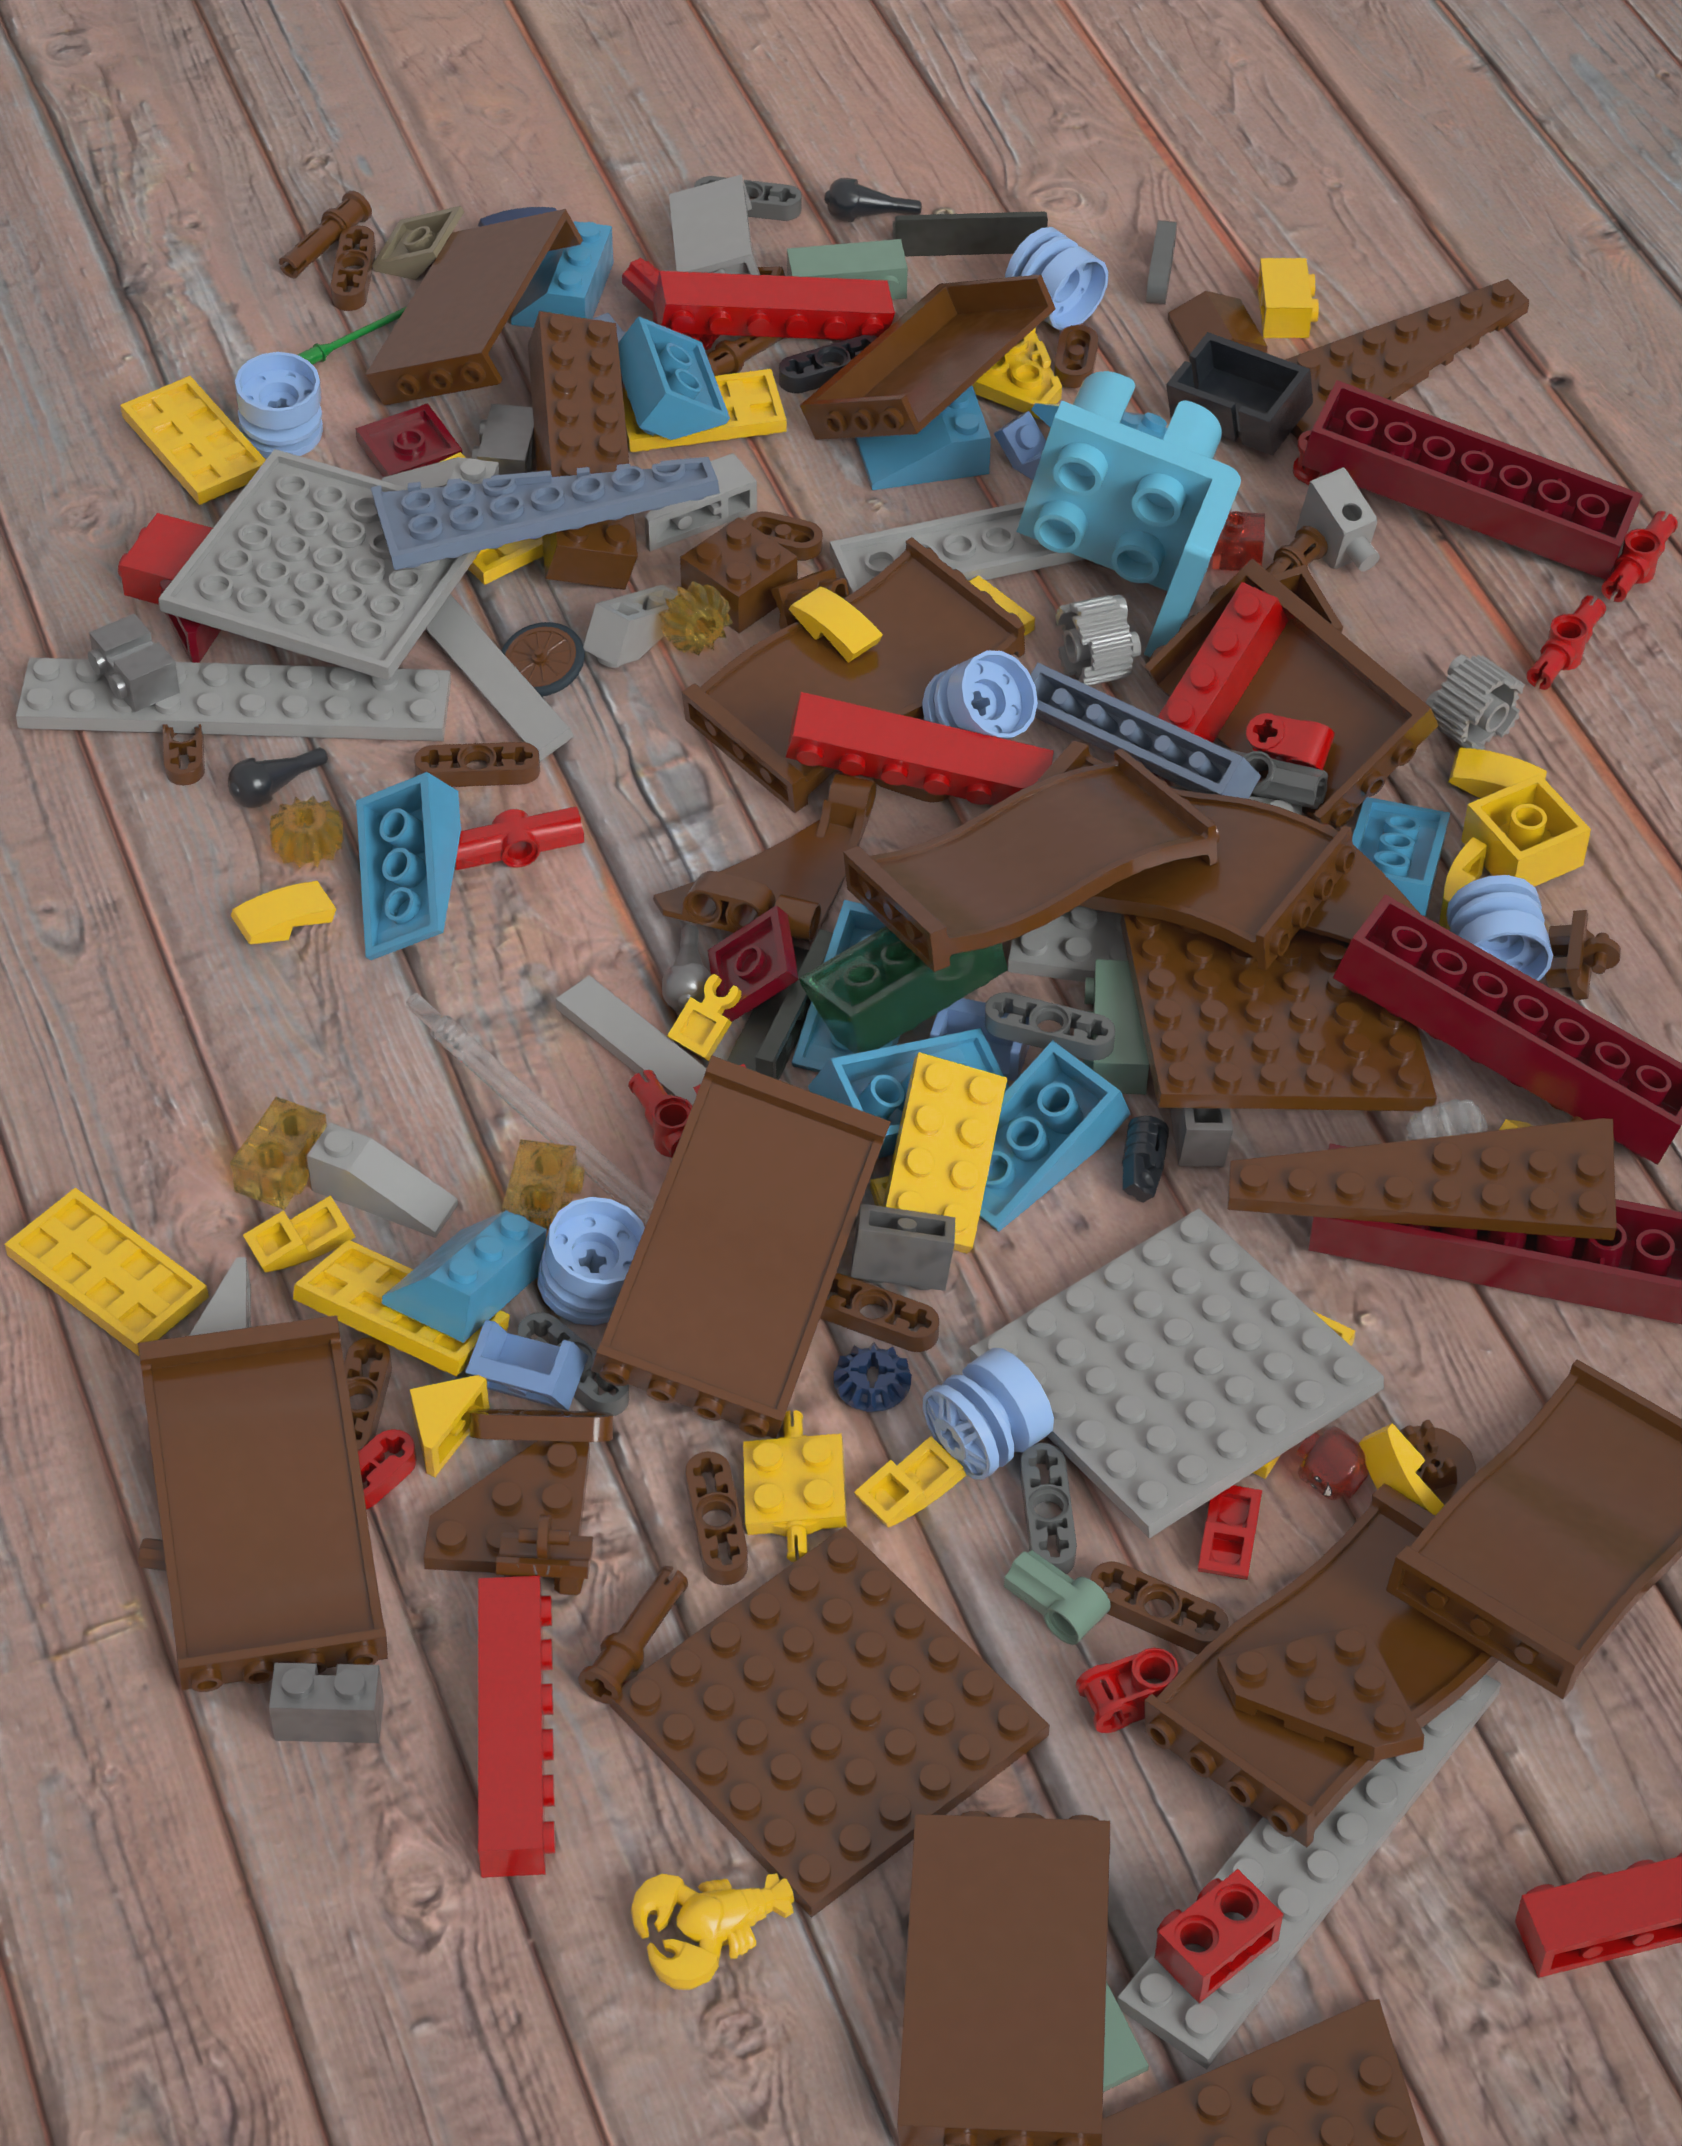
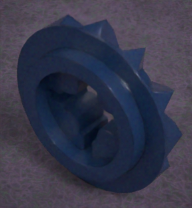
(891, 1384)

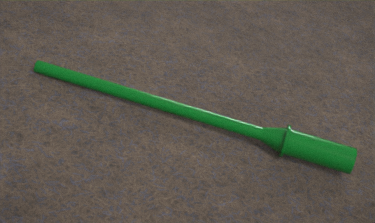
(319, 352)

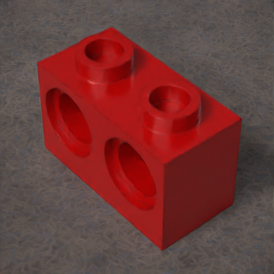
(1227, 1942)

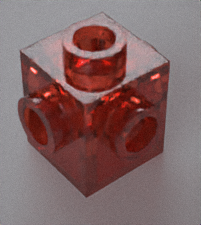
(1240, 541)

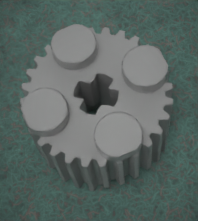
(1097, 639)
(1476, 701)

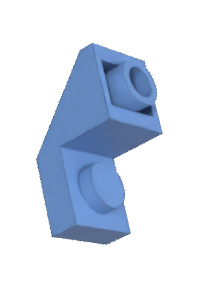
(1022, 443)

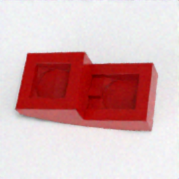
(1230, 1532)

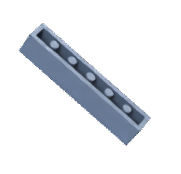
(1148, 739)

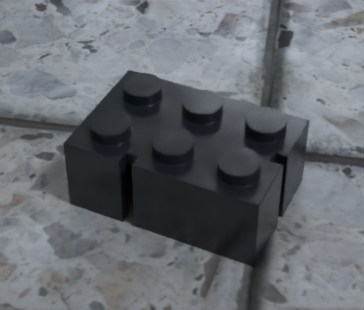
(1245, 390)

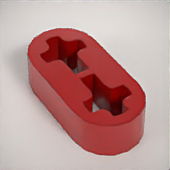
(382, 1473)

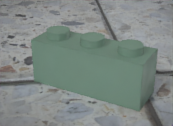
(853, 261)
(1114, 997)

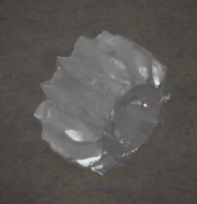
(1447, 1120)

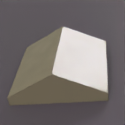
(416, 243)

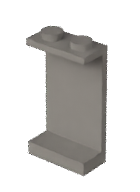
(713, 228)

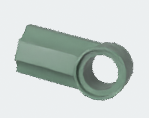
(1066, 1604)

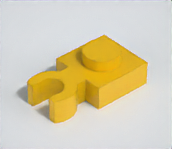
(702, 1024)

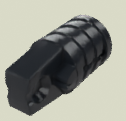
(1144, 1156)

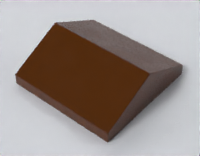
(1217, 315)

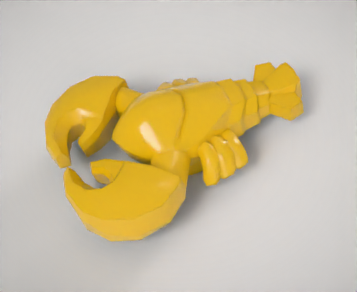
(709, 1918)

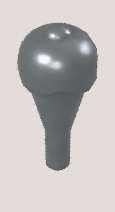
(687, 974)

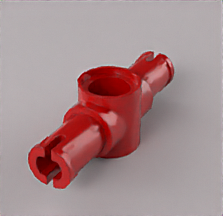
(1639, 556)
(1566, 642)
(663, 1112)

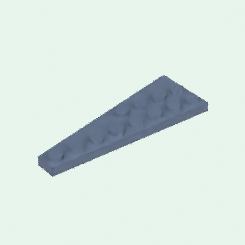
(509, 508)

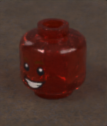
(1332, 1463)

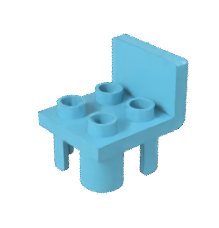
(1131, 497)

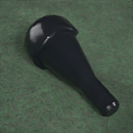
(850, 200)
(256, 781)

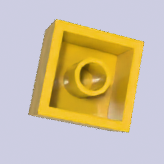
(1528, 832)

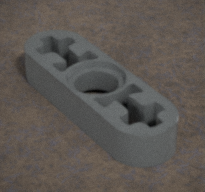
(772, 199)
(1161, 262)
(1016, 1030)
(587, 1389)
(1055, 1491)

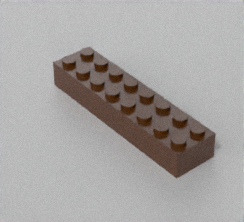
(581, 426)

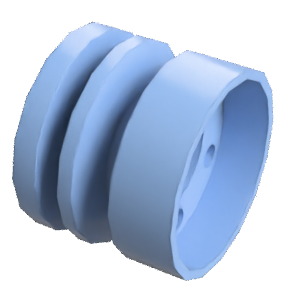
(1069, 272)
(279, 403)
(983, 696)
(1505, 920)
(588, 1259)
(988, 1412)

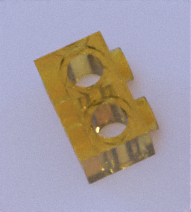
(274, 1155)
(543, 1181)

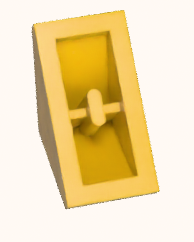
(443, 1417)

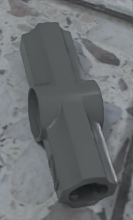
(1288, 781)

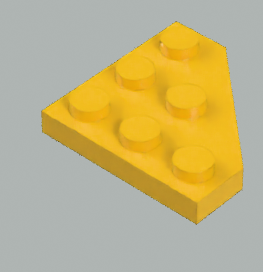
(1021, 377)

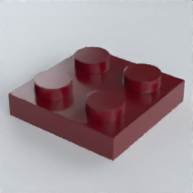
(407, 441)
(756, 961)

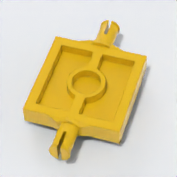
(794, 1485)

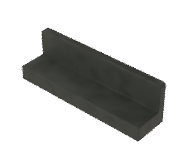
(966, 232)
(778, 1022)

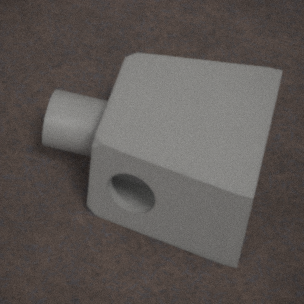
(1343, 518)

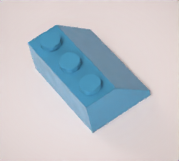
(569, 278)
(669, 381)
(471, 1275)

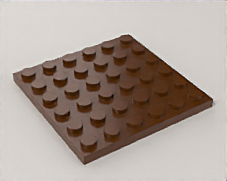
(1269, 1037)
(828, 1718)

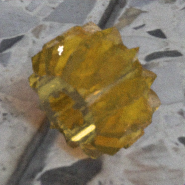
(695, 618)
(306, 832)

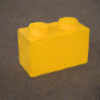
(1286, 298)

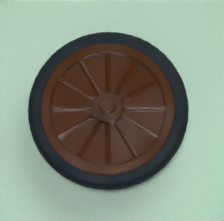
(546, 655)

